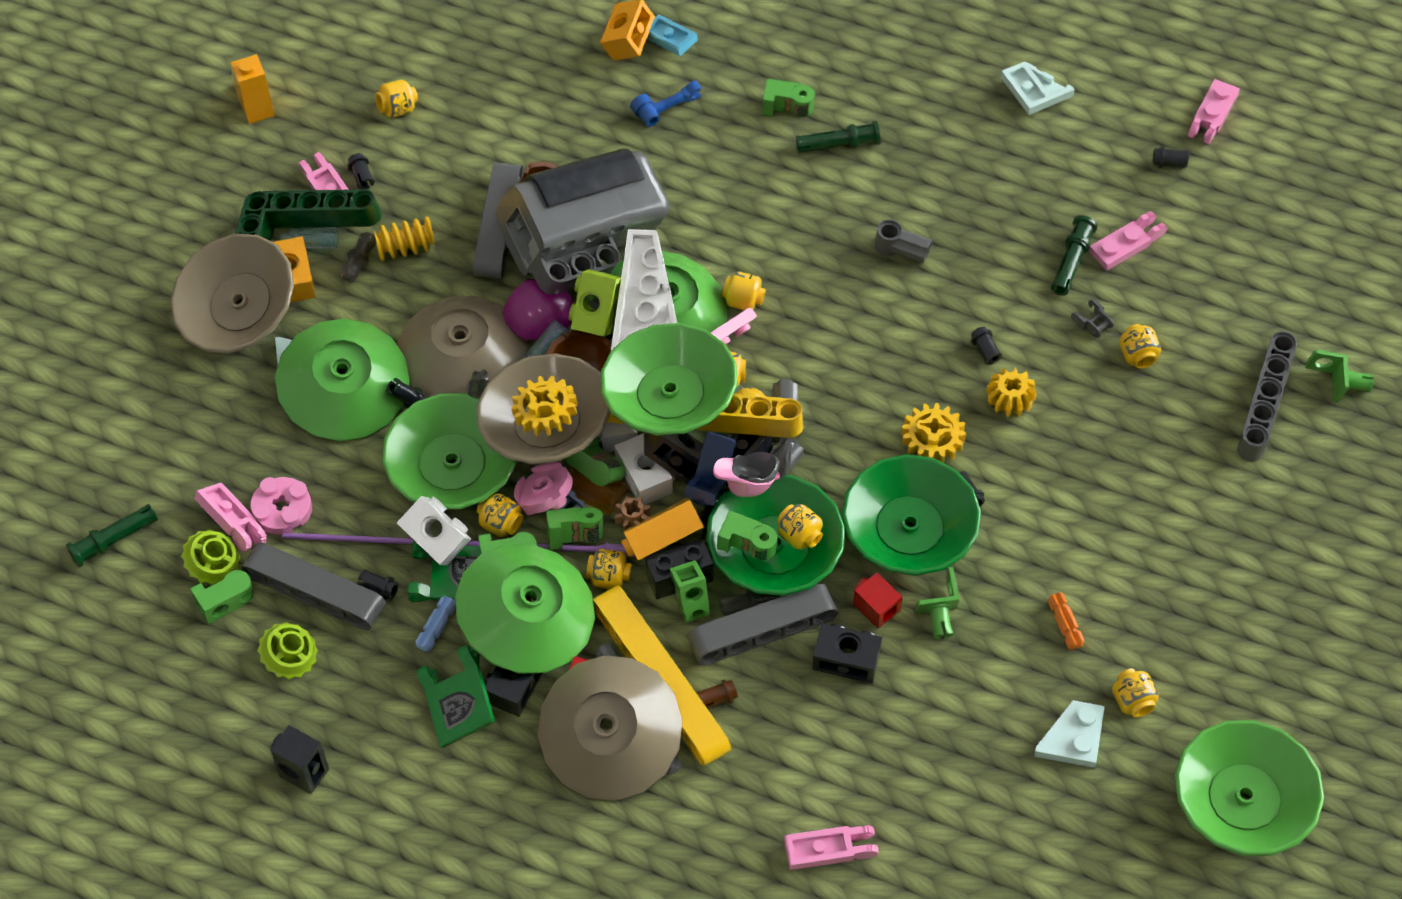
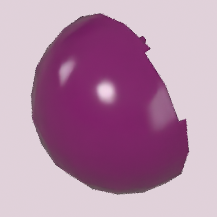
(532, 311)

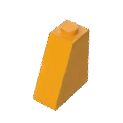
(252, 88)
(661, 529)

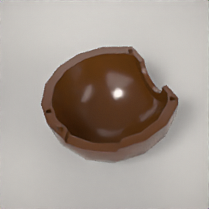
(582, 345)

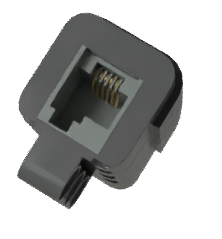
(579, 216)

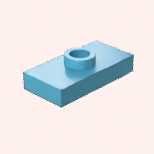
(671, 35)

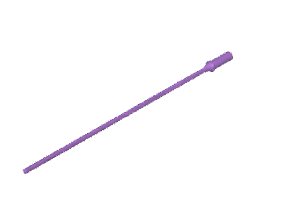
(618, 547)

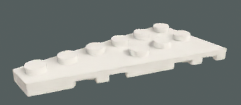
(644, 287)

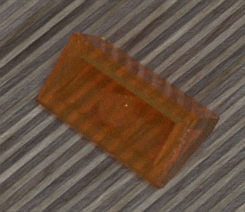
(597, 496)

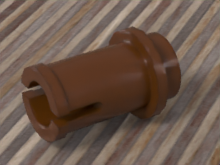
(718, 694)

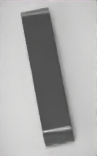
(491, 247)
(1277, 360)
(313, 586)
(761, 624)

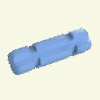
(435, 624)

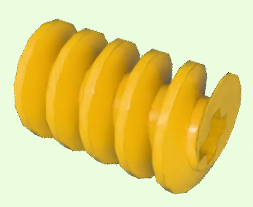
(404, 238)

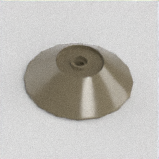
(218, 279)
(445, 364)
(509, 440)
(642, 733)

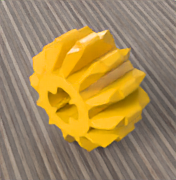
(1011, 392)

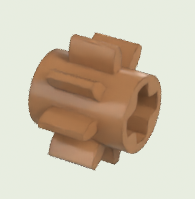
(631, 512)

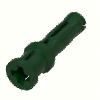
(851, 136)
(1076, 245)
(99, 541)

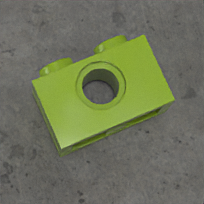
(606, 289)

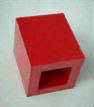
(877, 600)

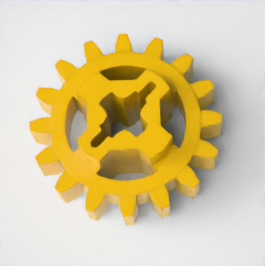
(544, 405)
(933, 433)

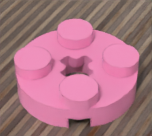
(544, 488)
(276, 490)

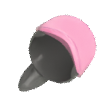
(754, 472)

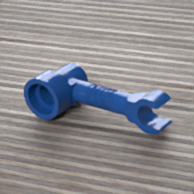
(648, 110)

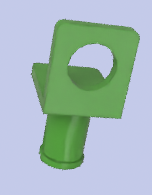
(1341, 375)
(939, 607)

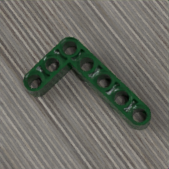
(307, 209)

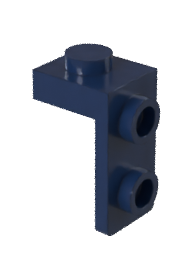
(705, 487)

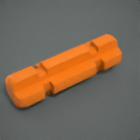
(1066, 621)

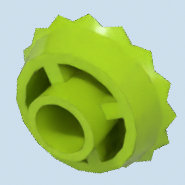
(210, 556)
(287, 650)

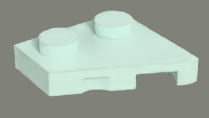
(1034, 88)
(1074, 735)

